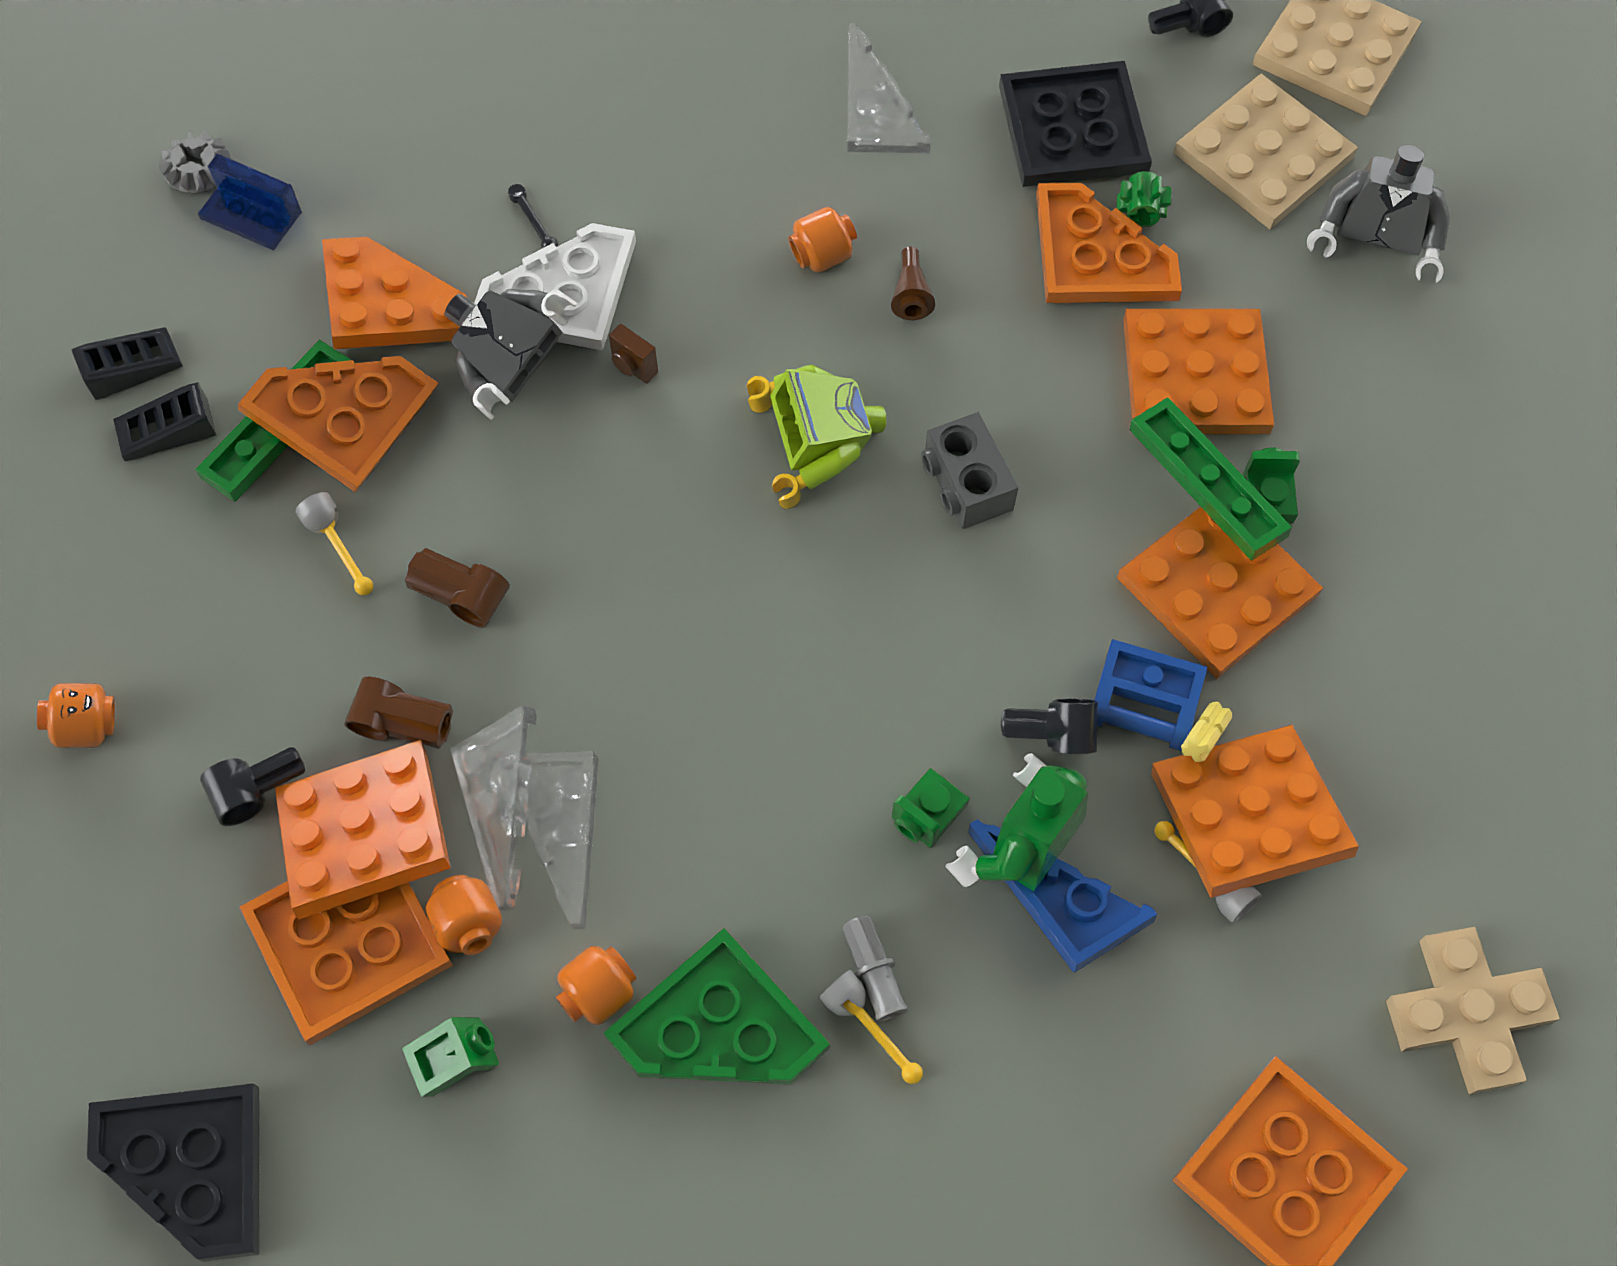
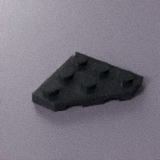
(187, 1163)

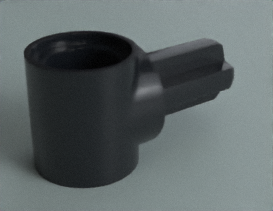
(1204, 16)
(1067, 725)
(239, 789)

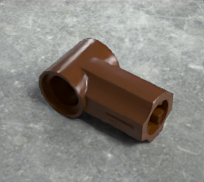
(468, 592)
(385, 710)

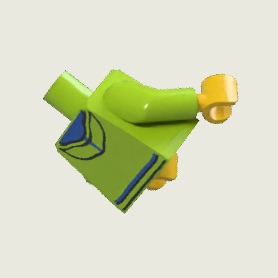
(818, 422)

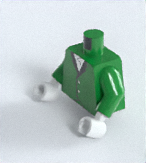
(1032, 830)

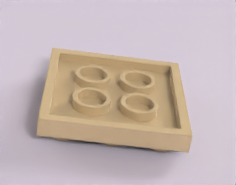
(1338, 48)
(1265, 150)

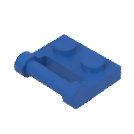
(1151, 680)

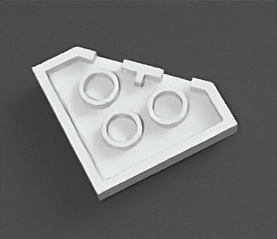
(586, 270)

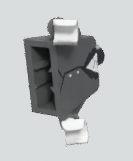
(1389, 207)
(504, 340)

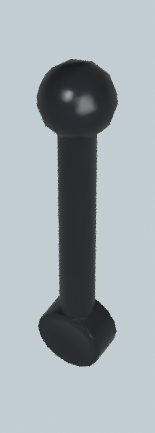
(518, 195)

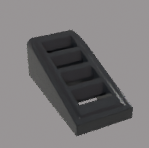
(117, 378)
(184, 430)

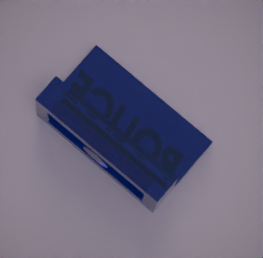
(250, 203)

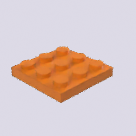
(1206, 365)
(1214, 594)
(1253, 811)
(360, 829)
(346, 957)
(1289, 1172)

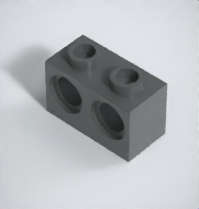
(979, 468)

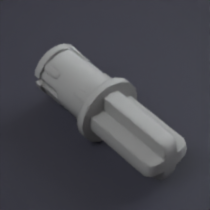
(874, 969)

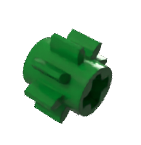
(1144, 198)

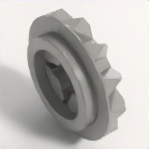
(188, 175)

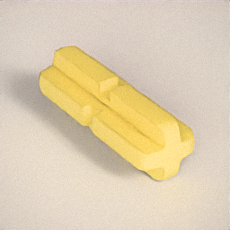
(1206, 732)

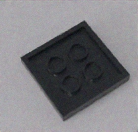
(1074, 123)

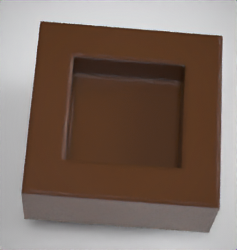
(633, 354)

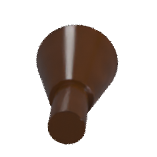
(912, 293)

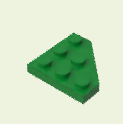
(718, 1023)

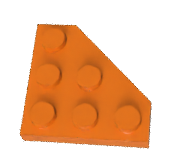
(1099, 251)
(382, 297)
(341, 411)

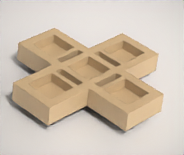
(1472, 1010)

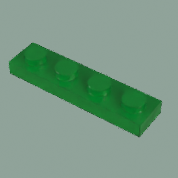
(251, 448)
(1210, 479)

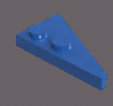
(1071, 909)

